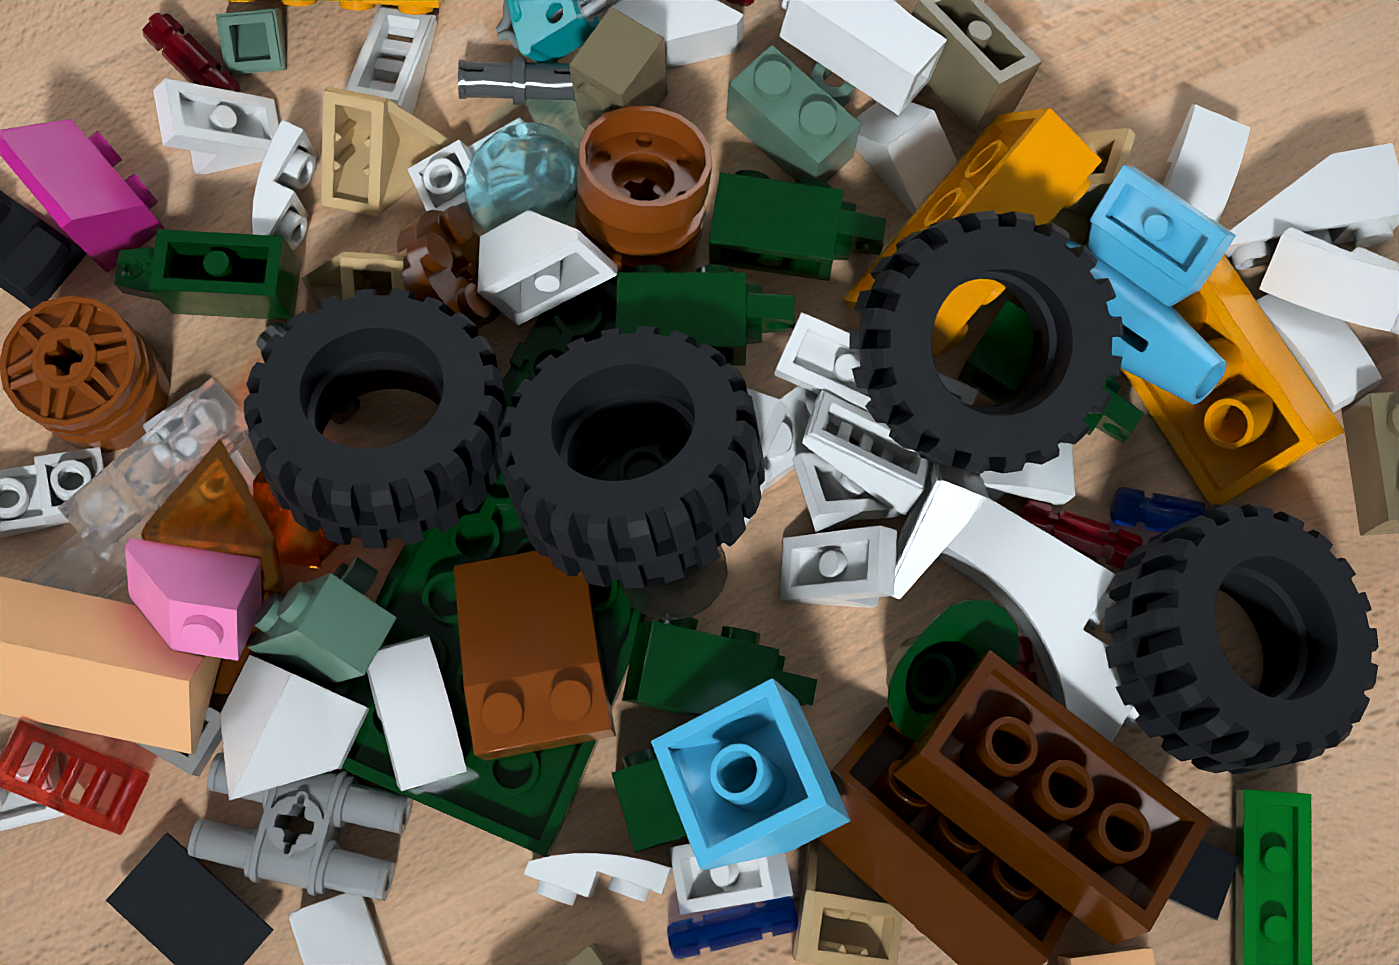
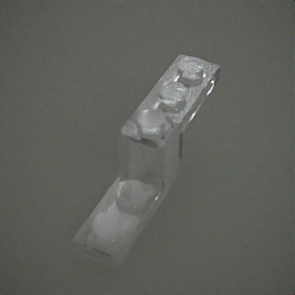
(133, 488)

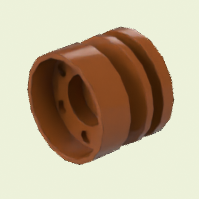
(643, 186)
(105, 395)

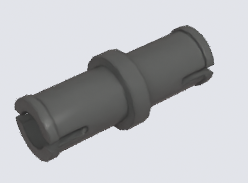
(515, 80)

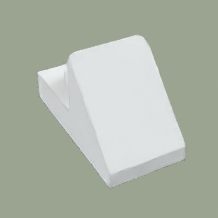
(215, 124)
(833, 496)
(839, 567)
(727, 885)

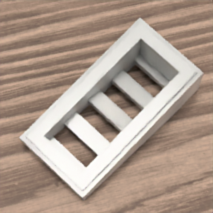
(407, 73)
(891, 475)
(934, 520)

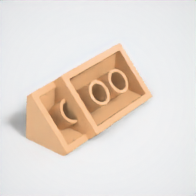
(98, 669)

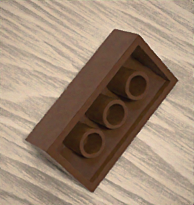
(1055, 800)
(932, 867)

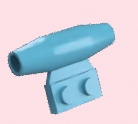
(1155, 256)

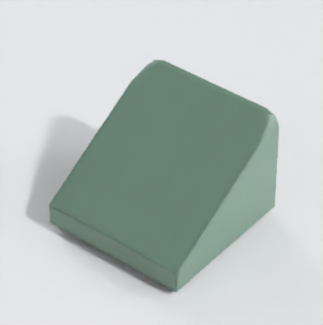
(253, 40)

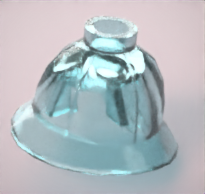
(523, 171)

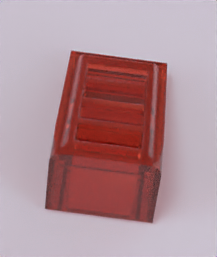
(123, 803)

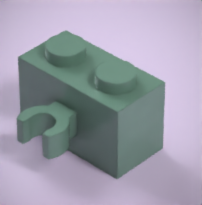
(794, 117)
(323, 626)

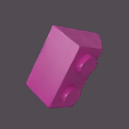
(81, 188)

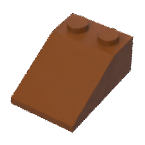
(529, 657)

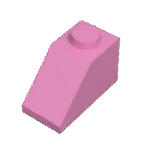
(195, 596)

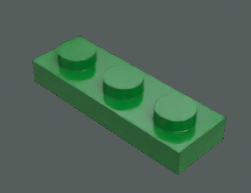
(1273, 878)

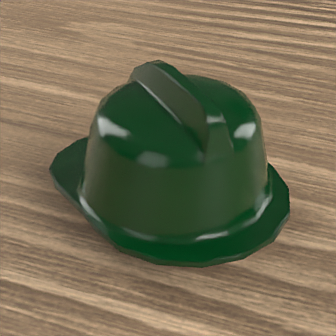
(935, 662)

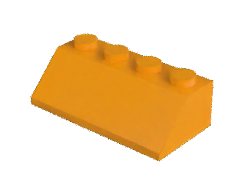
(1017, 164)
(1259, 412)

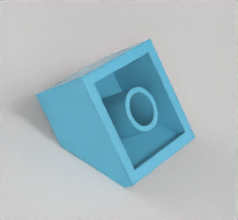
(749, 779)

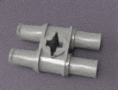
(306, 860)

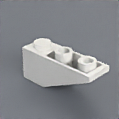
(1337, 201)

